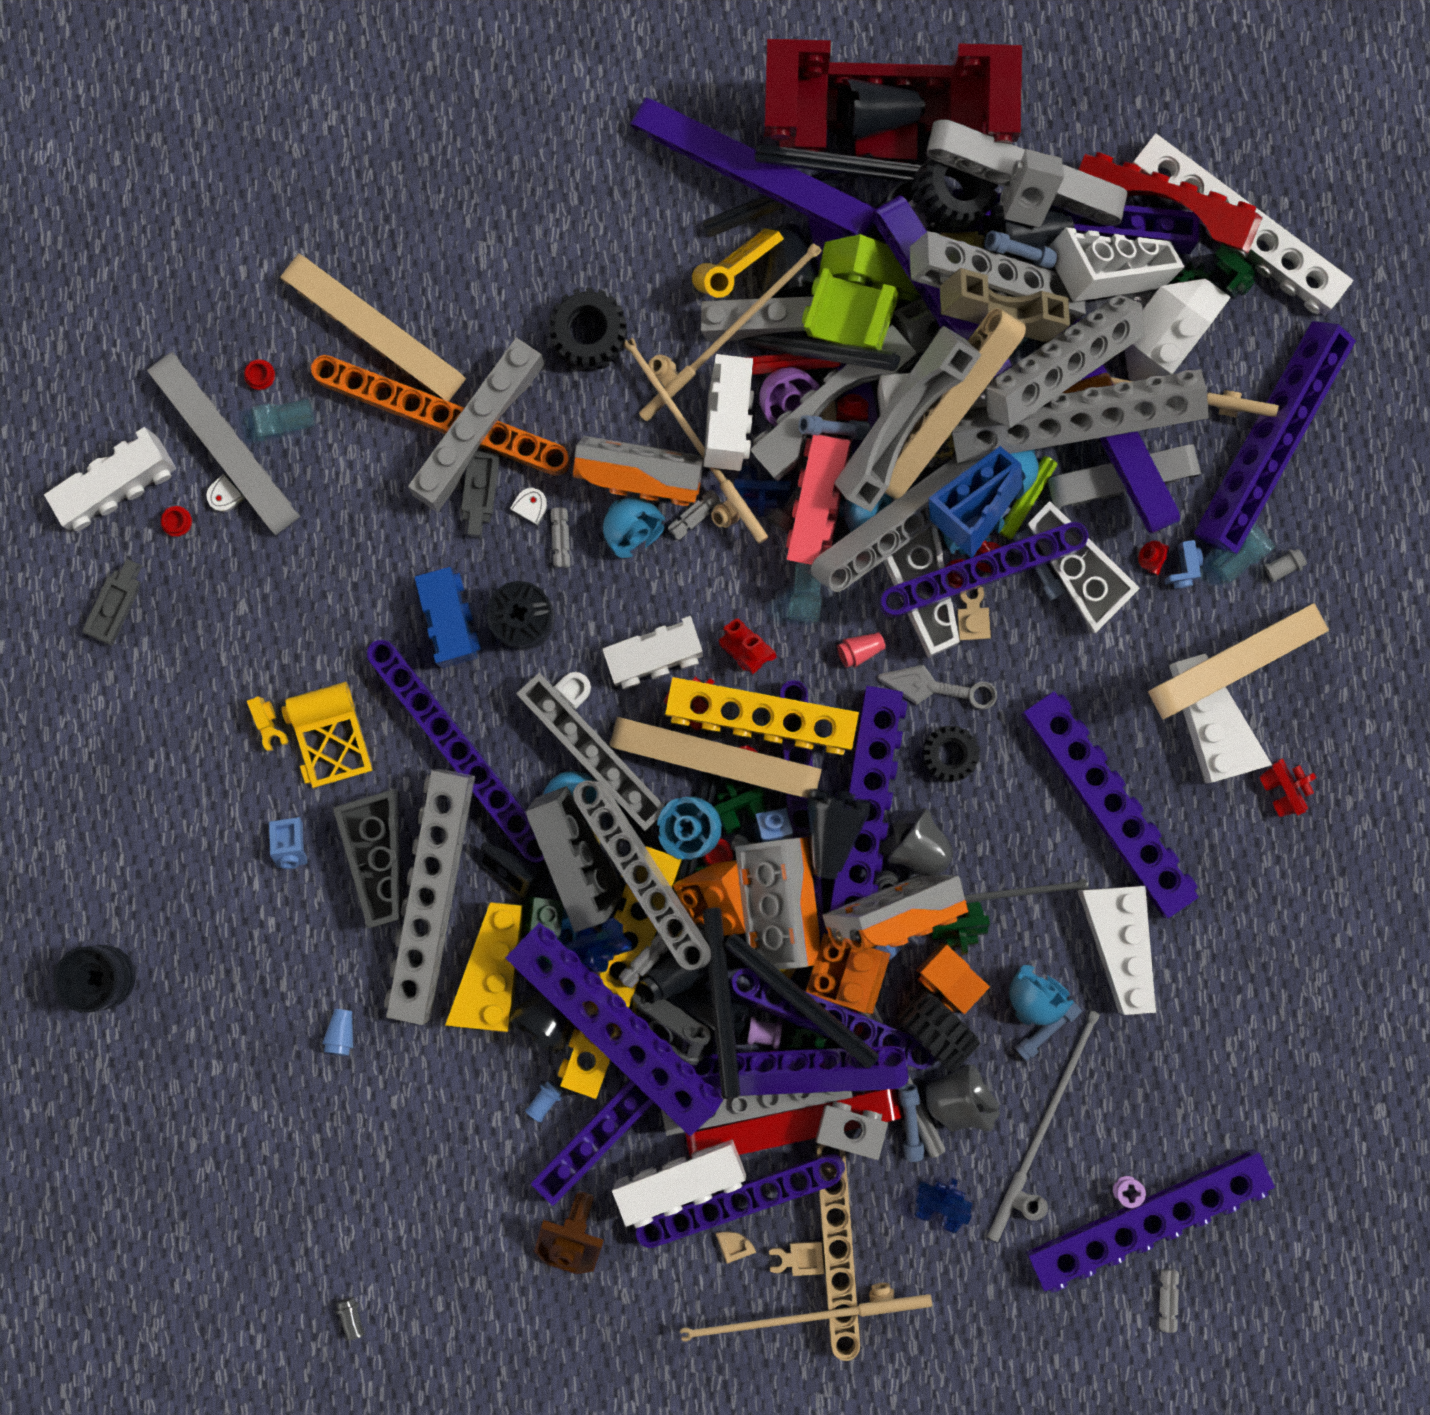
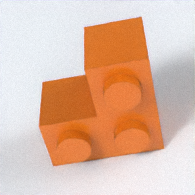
(952, 978)

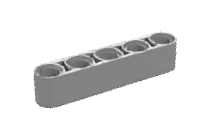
(1104, 482)

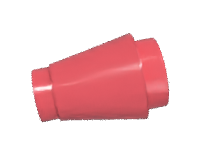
(860, 648)

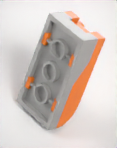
(639, 469)
(779, 901)
(897, 913)

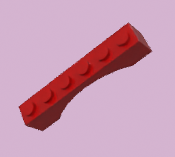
(1226, 222)

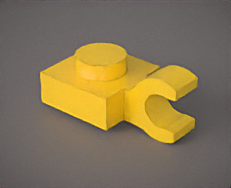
(263, 714)

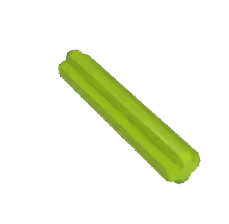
(1024, 504)

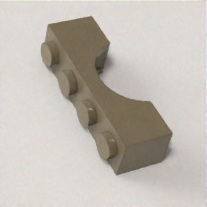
(969, 299)

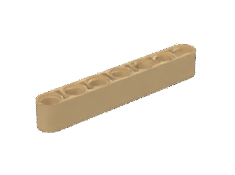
(373, 327)
(995, 341)
(1237, 661)
(714, 757)
(839, 1263)

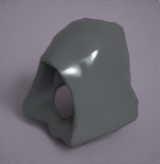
(924, 848)
(960, 1099)

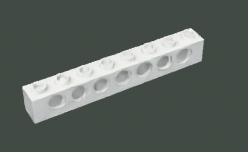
(1281, 243)

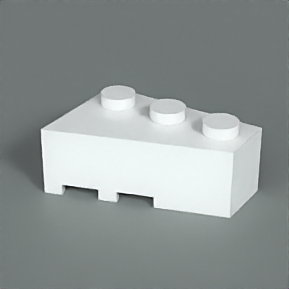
(728, 413)
(653, 653)

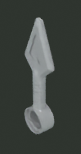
(919, 684)

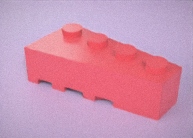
(819, 498)

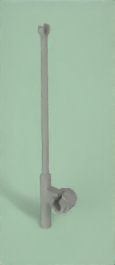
(1015, 1196)

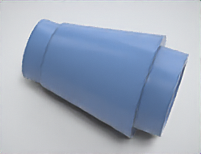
(339, 1034)

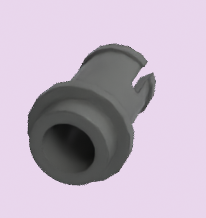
(350, 1318)

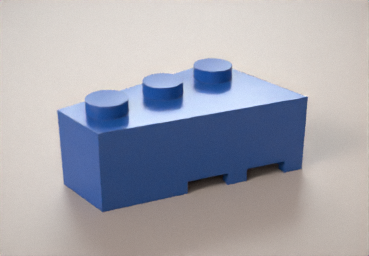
(976, 499)
(447, 617)

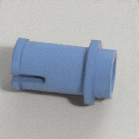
(544, 1100)

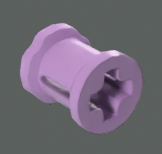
(764, 1033)
(1136, 1199)

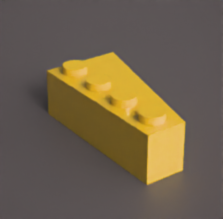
(489, 979)

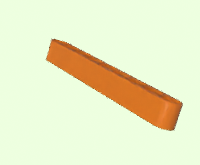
(428, 407)

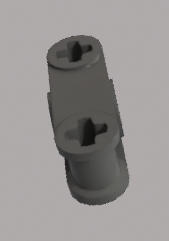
(673, 1026)

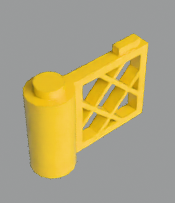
(719, 278)
(319, 710)

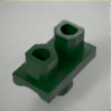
(752, 801)
(964, 930)

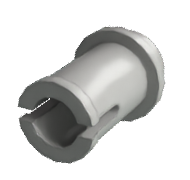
(1288, 563)

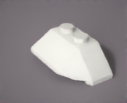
(1173, 326)

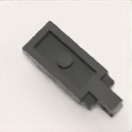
(480, 491)
(114, 603)

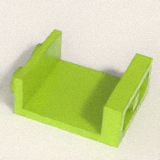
(849, 312)

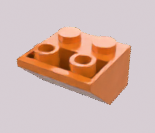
(712, 888)
(848, 976)

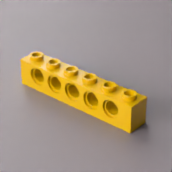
(685, 691)

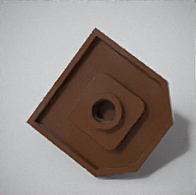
(568, 1245)

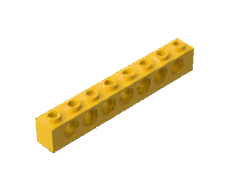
(589, 1080)

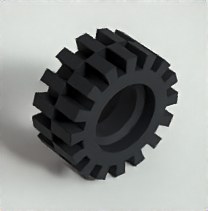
(964, 740)

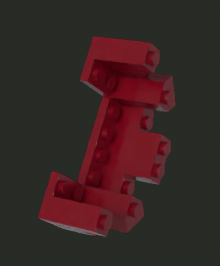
(974, 91)

